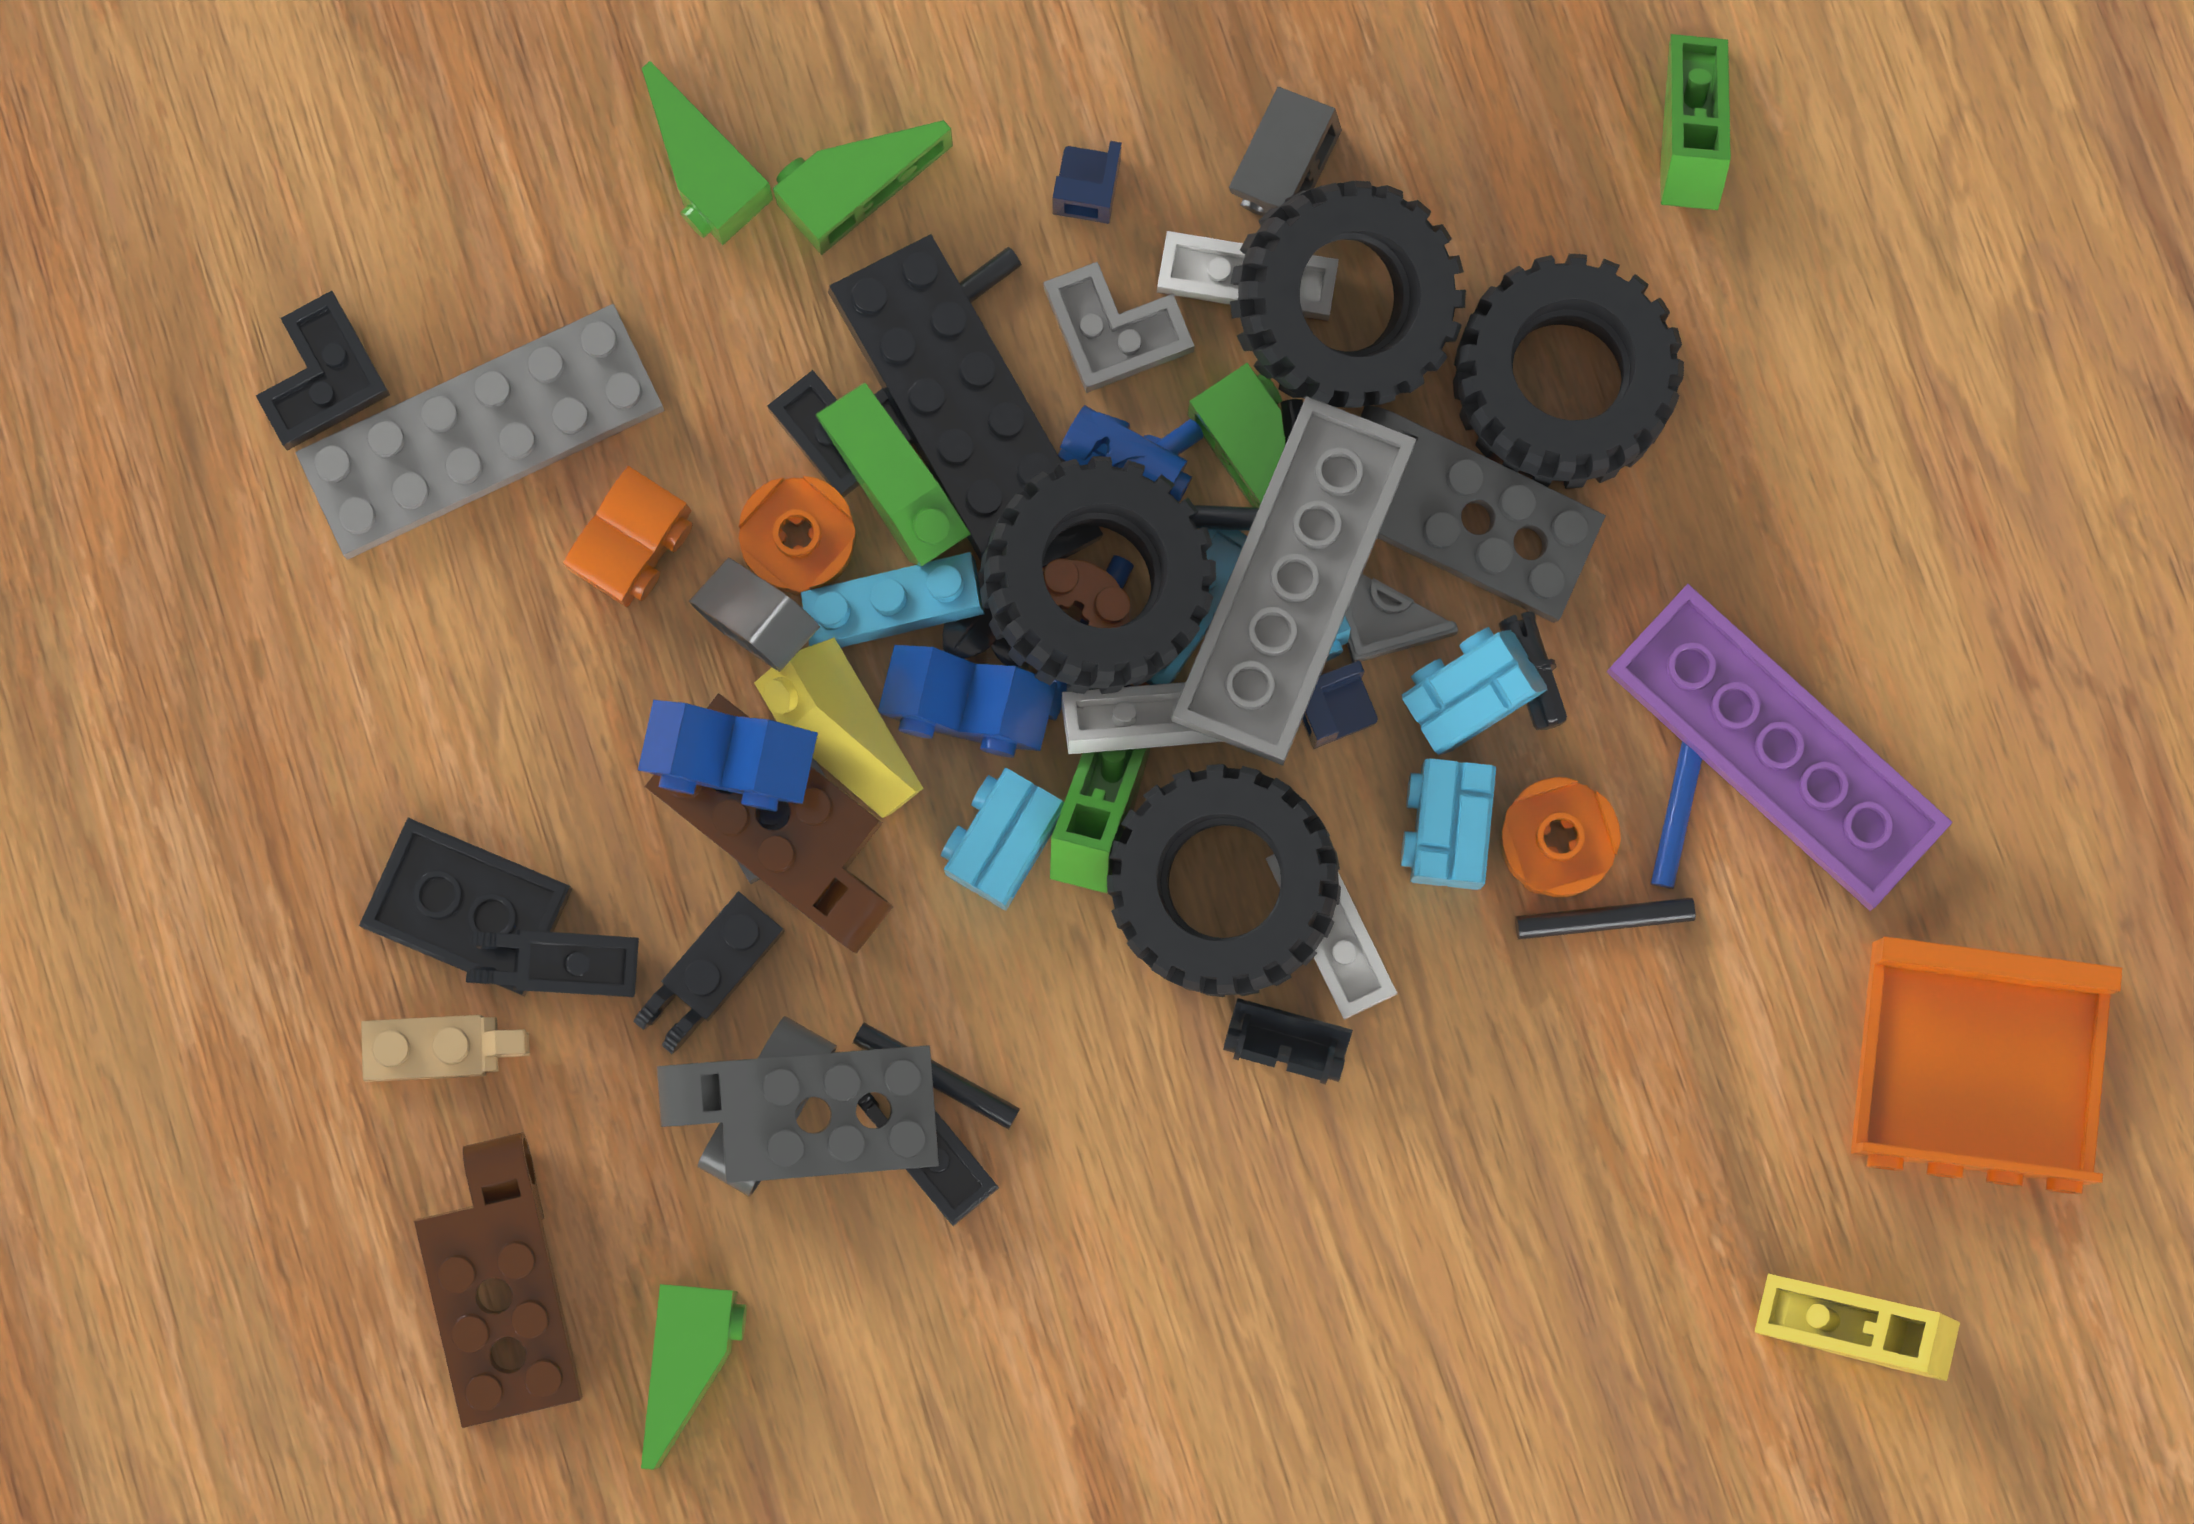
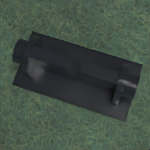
(1275, 1035)

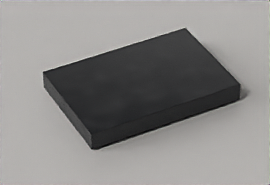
(446, 887)

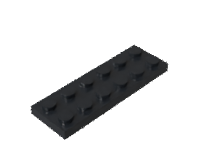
(950, 388)

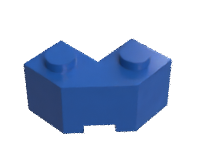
(966, 700)
(727, 753)

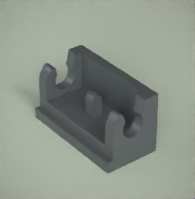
(1286, 151)

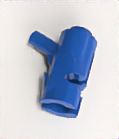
(1108, 436)

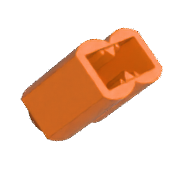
(629, 537)

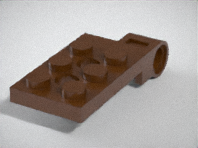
(803, 858)
(505, 1241)

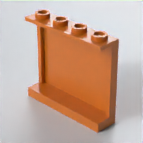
(1983, 1063)

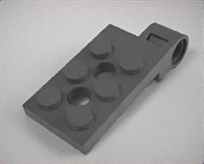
(1429, 524)
(760, 1100)

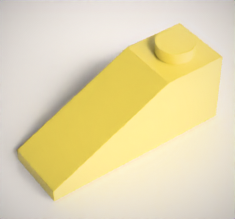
(852, 742)
(1858, 1326)

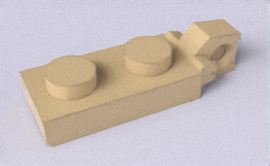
(437, 1047)

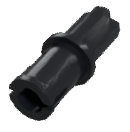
(1546, 709)

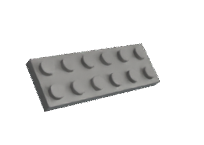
(479, 431)
(1294, 580)

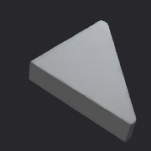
(1389, 622)

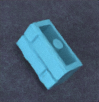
(1473, 690)
(1450, 824)
(1003, 837)

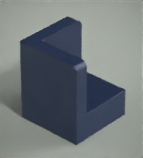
(1087, 183)
(1338, 706)

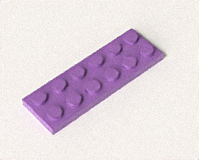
(1779, 747)

